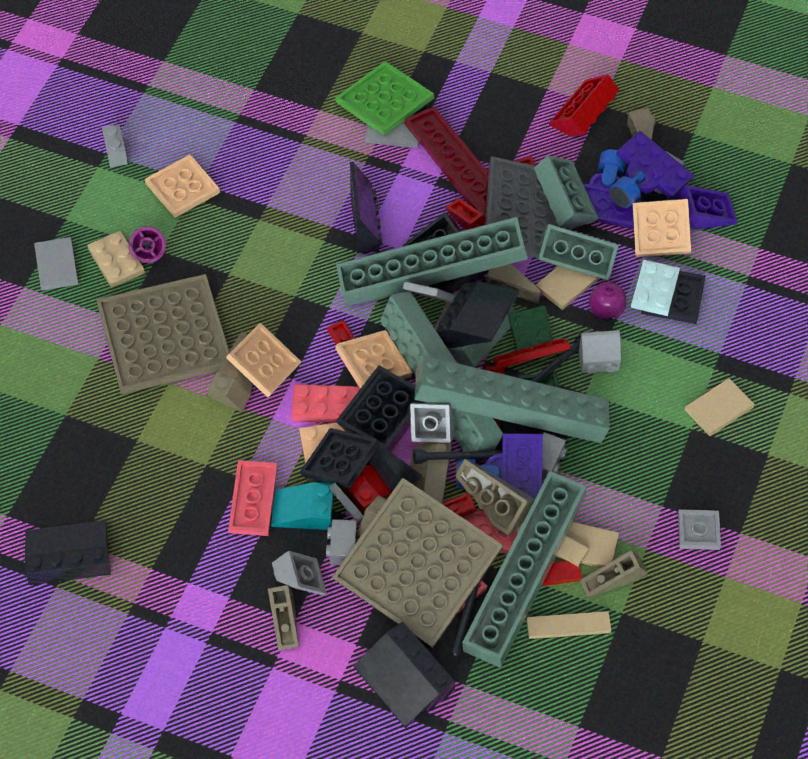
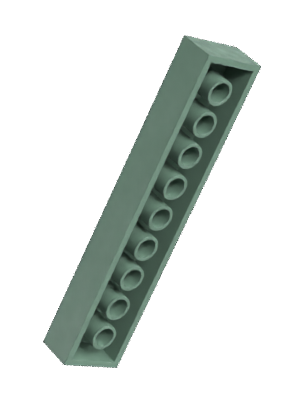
(432, 261)
(417, 337)
(512, 399)
(524, 569)

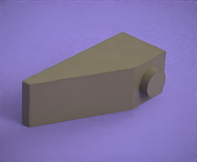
(642, 121)
(512, 278)
(614, 575)
(284, 616)

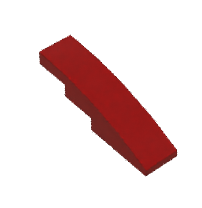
(465, 214)

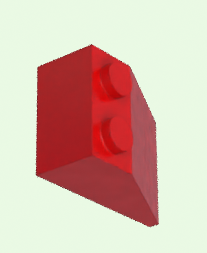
(366, 489)

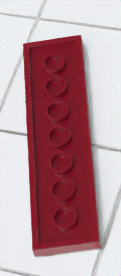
(451, 156)

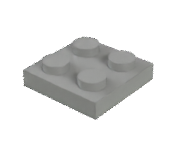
(699, 529)

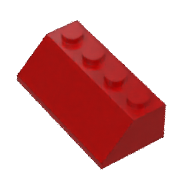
(585, 105)

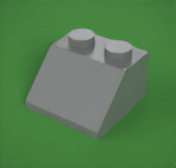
(600, 352)
(432, 422)
(299, 572)

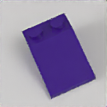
(707, 207)

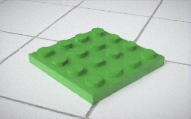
(384, 98)

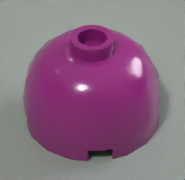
(147, 244)
(607, 300)

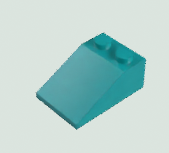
(303, 506)

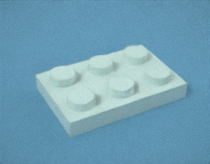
(655, 287)

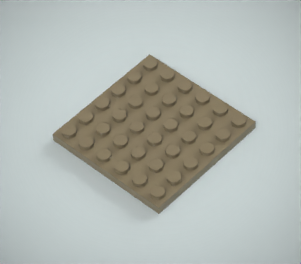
(163, 333)
(417, 562)

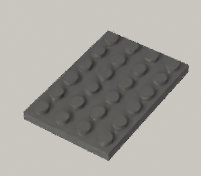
(519, 194)

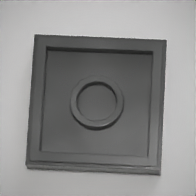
(344, 500)

